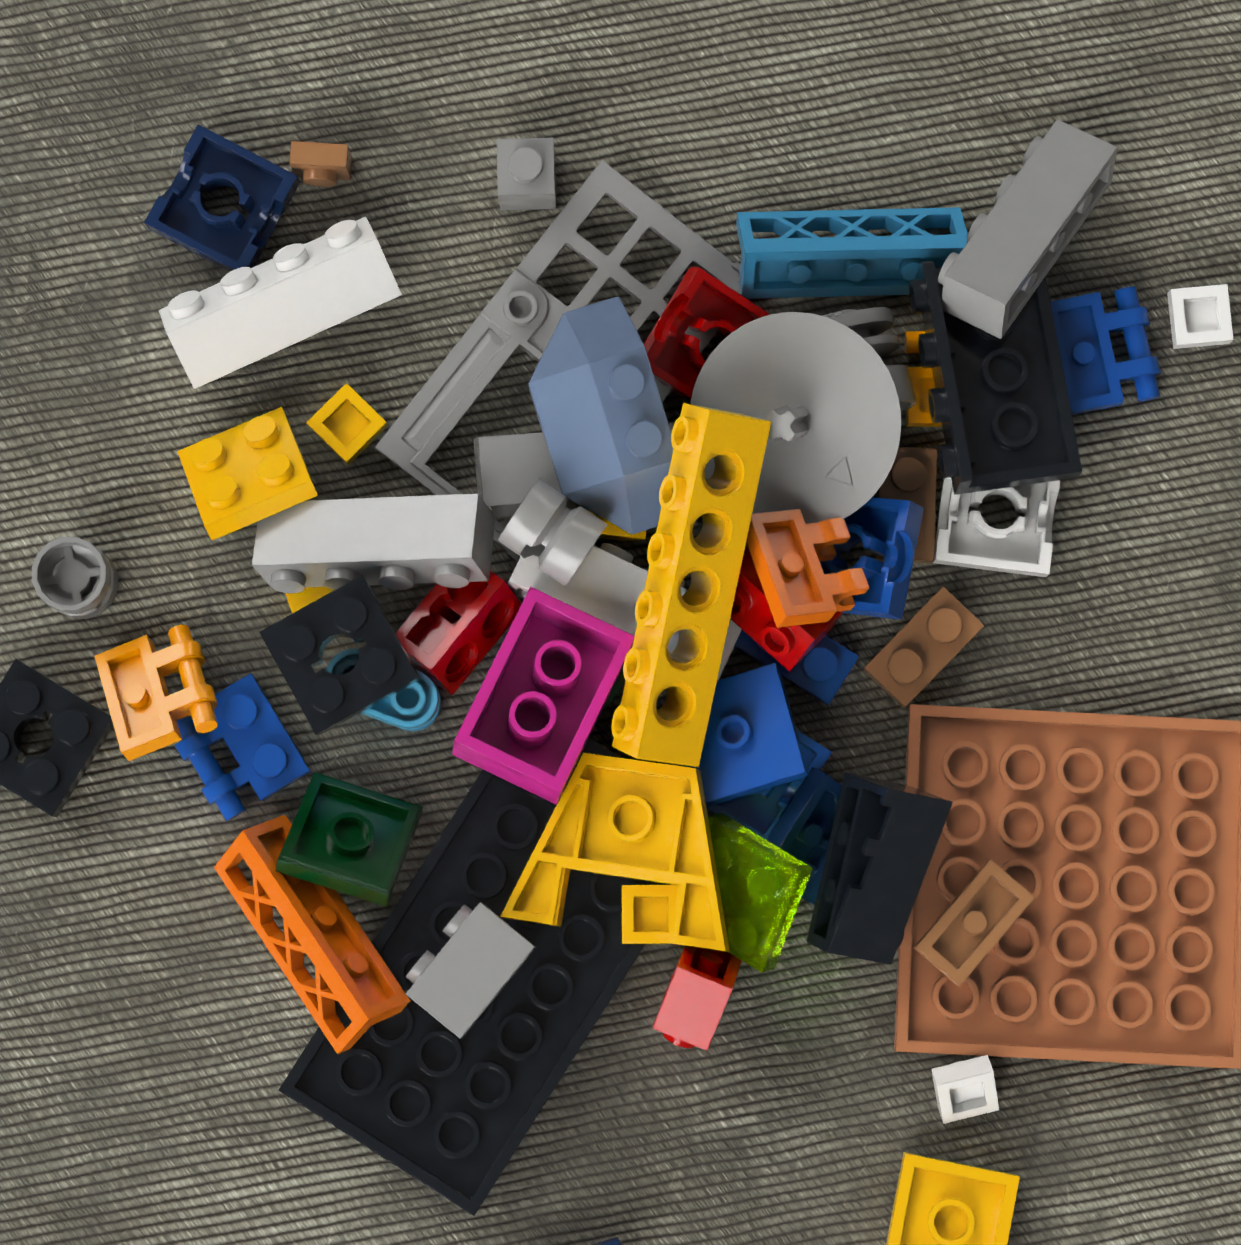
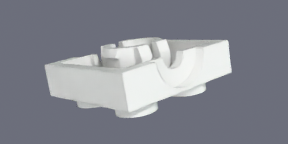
(971, 543)

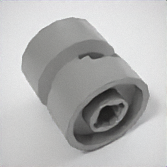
(552, 532)
(74, 577)

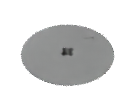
(851, 401)

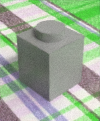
(526, 174)

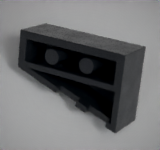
(874, 866)

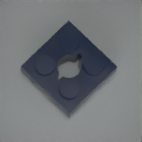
(229, 239)

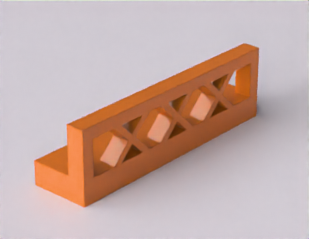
(314, 924)

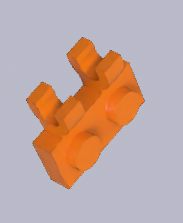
(790, 571)

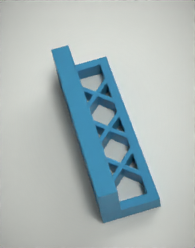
(849, 262)

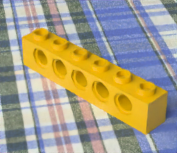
(703, 613)

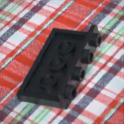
(996, 397)

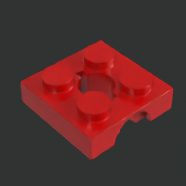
(697, 305)

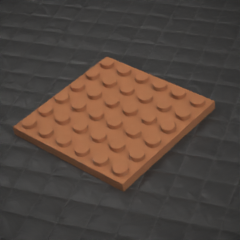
(1134, 878)

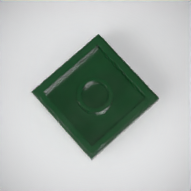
(349, 839)

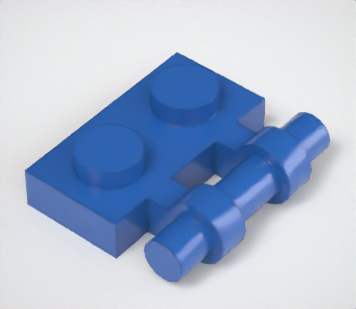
(1088, 355)
(255, 738)

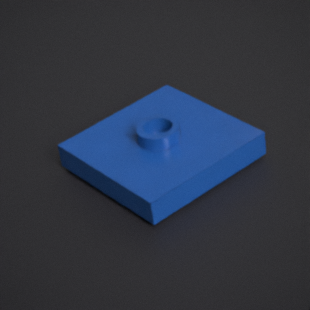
(750, 737)

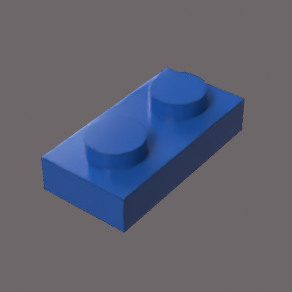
(816, 674)

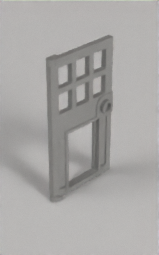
(527, 316)

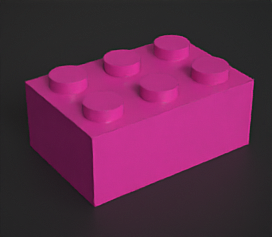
(543, 695)

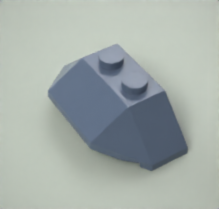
(603, 416)

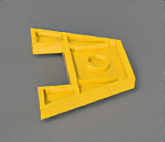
(629, 824)

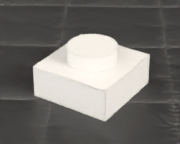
(1200, 316)
(965, 1089)

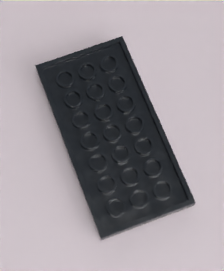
(463, 1105)

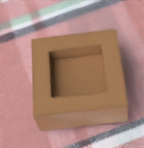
(321, 162)

